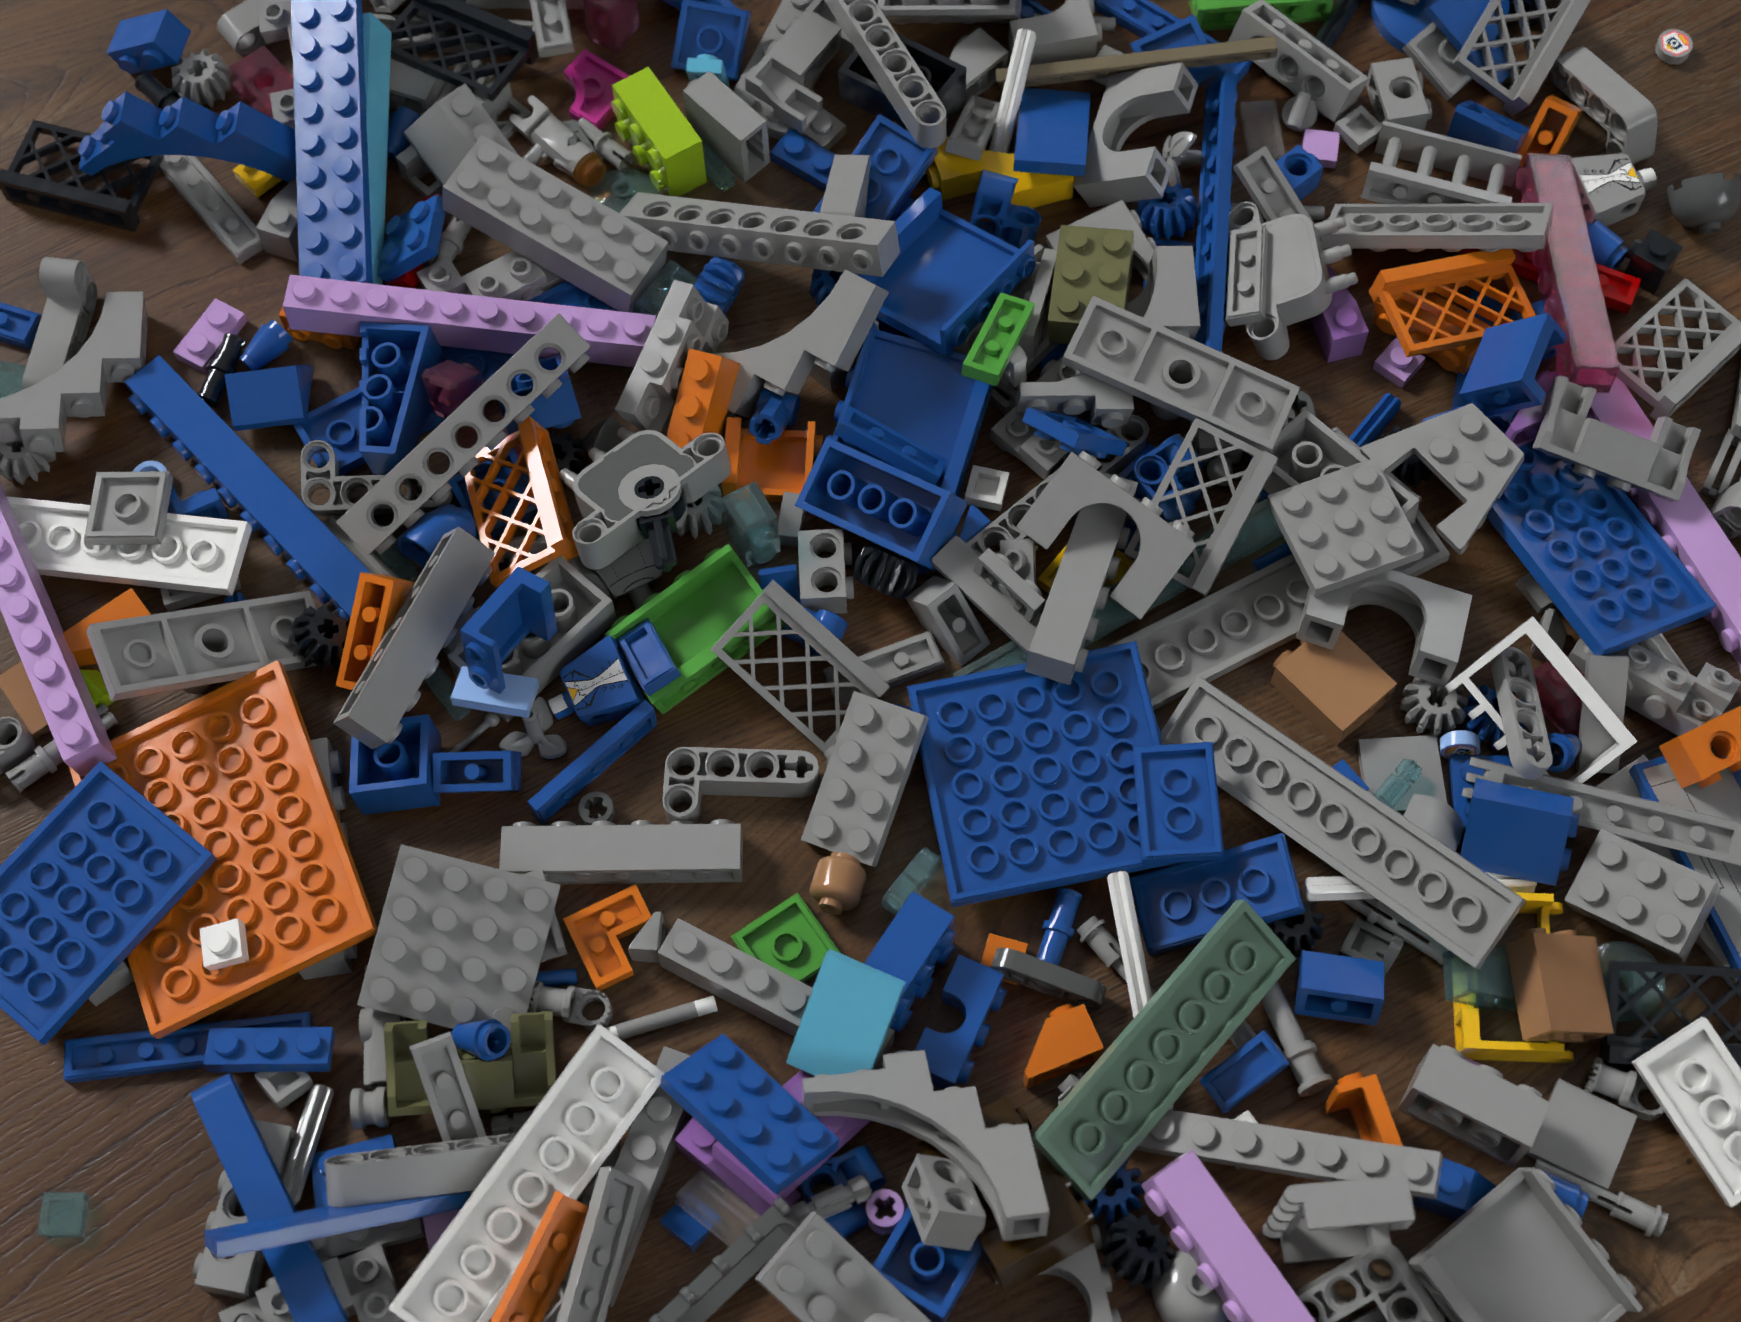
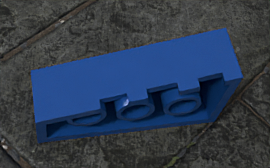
(393, 390)

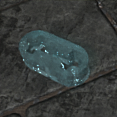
(913, 878)

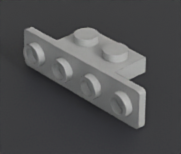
(993, 589)

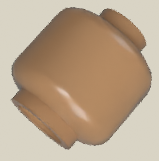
(838, 883)

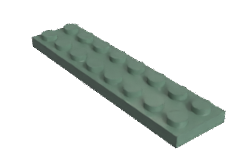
(1162, 1049)

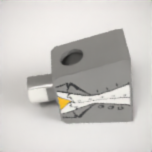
(1611, 186)

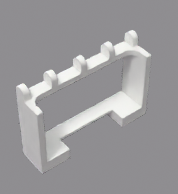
(1572, 677)

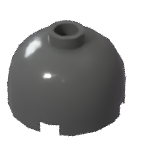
(1706, 201)

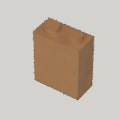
(1333, 686)
(1558, 987)

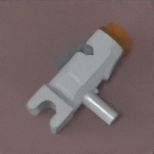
(561, 142)

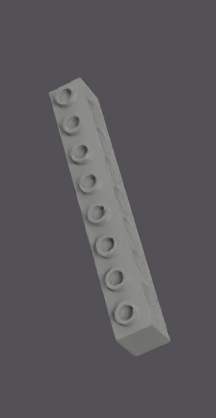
(768, 233)
(360, 520)

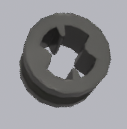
(591, 799)

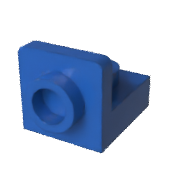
(199, 504)

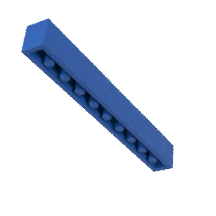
(247, 484)

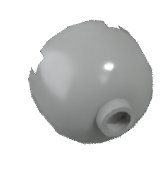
(1183, 1296)

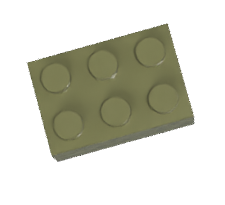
(1088, 265)

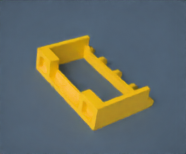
(1467, 1017)

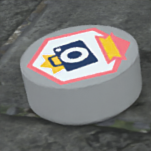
(1673, 46)

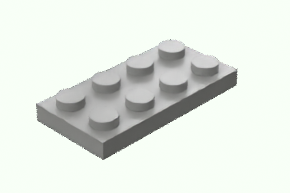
(865, 778)

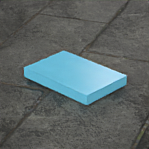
(845, 1017)

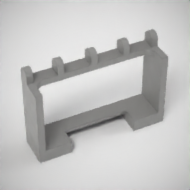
(1339, 1217)

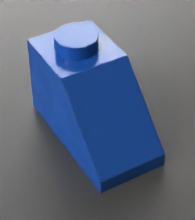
(1457, 1191)

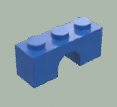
(975, 993)

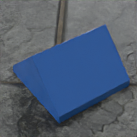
(1486, 127)
(269, 396)

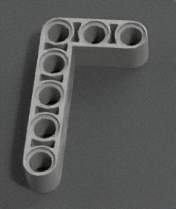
(1371, 1287)

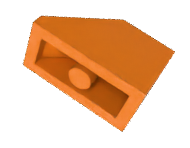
(1550, 128)
(1063, 1045)

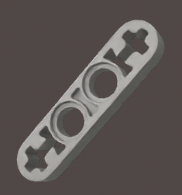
(1527, 751)

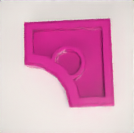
(593, 88)

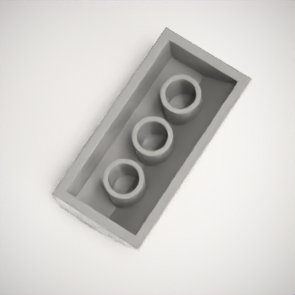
(950, 11)

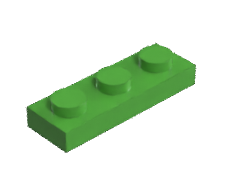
(998, 339)

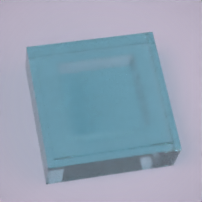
(63, 1215)

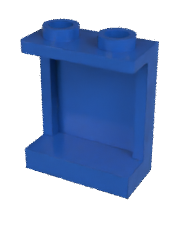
(1507, 364)
(501, 623)

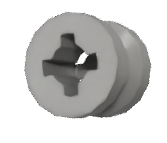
(369, 1108)

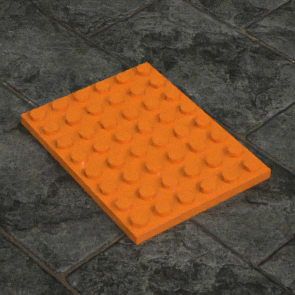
(253, 794)

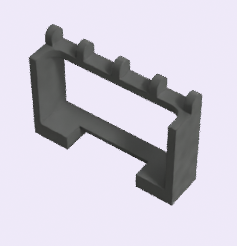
(732, 1267)

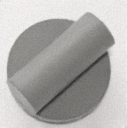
(1299, 112)

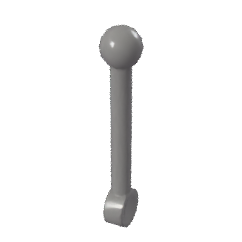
(491, 720)

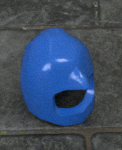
(430, 529)

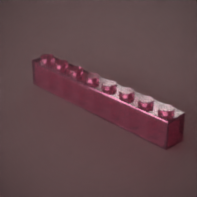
(1570, 274)

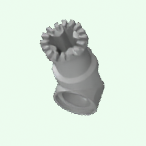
(569, 1004)
(1620, 1086)

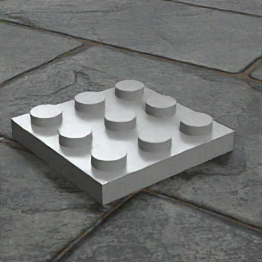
(1345, 527)

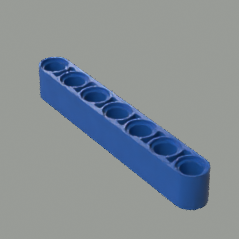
(263, 1196)

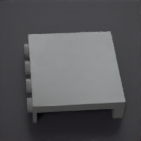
(1522, 1261)

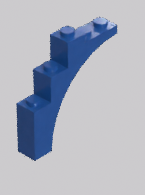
(186, 128)

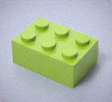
(658, 134)

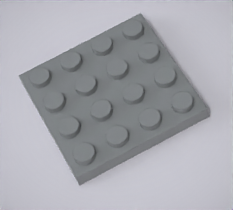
(457, 941)

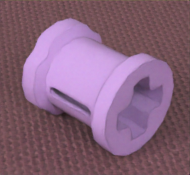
(882, 1199)

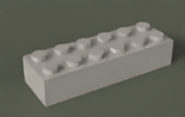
(554, 224)

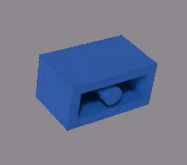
(148, 42)
(477, 772)
(1339, 987)

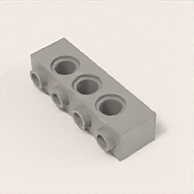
(1302, 61)
(242, 1273)

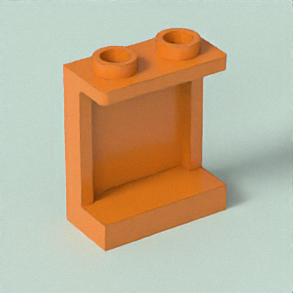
(774, 467)
(1367, 1105)

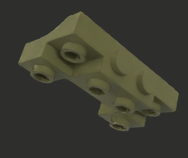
(512, 1080)

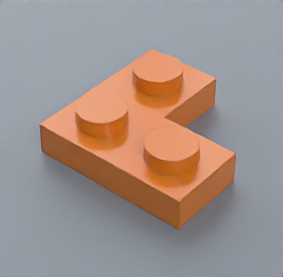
(597, 933)

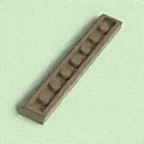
(1108, 65)

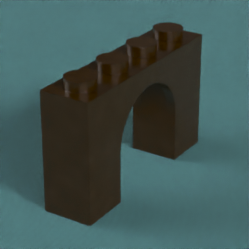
(1068, 1221)

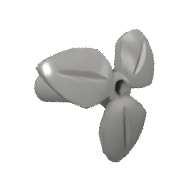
(1177, 151)
(536, 724)

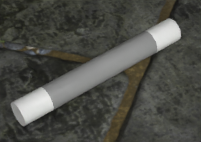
(664, 1018)

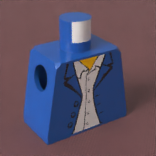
(598, 686)

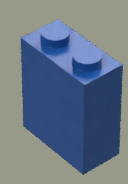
(1519, 831)

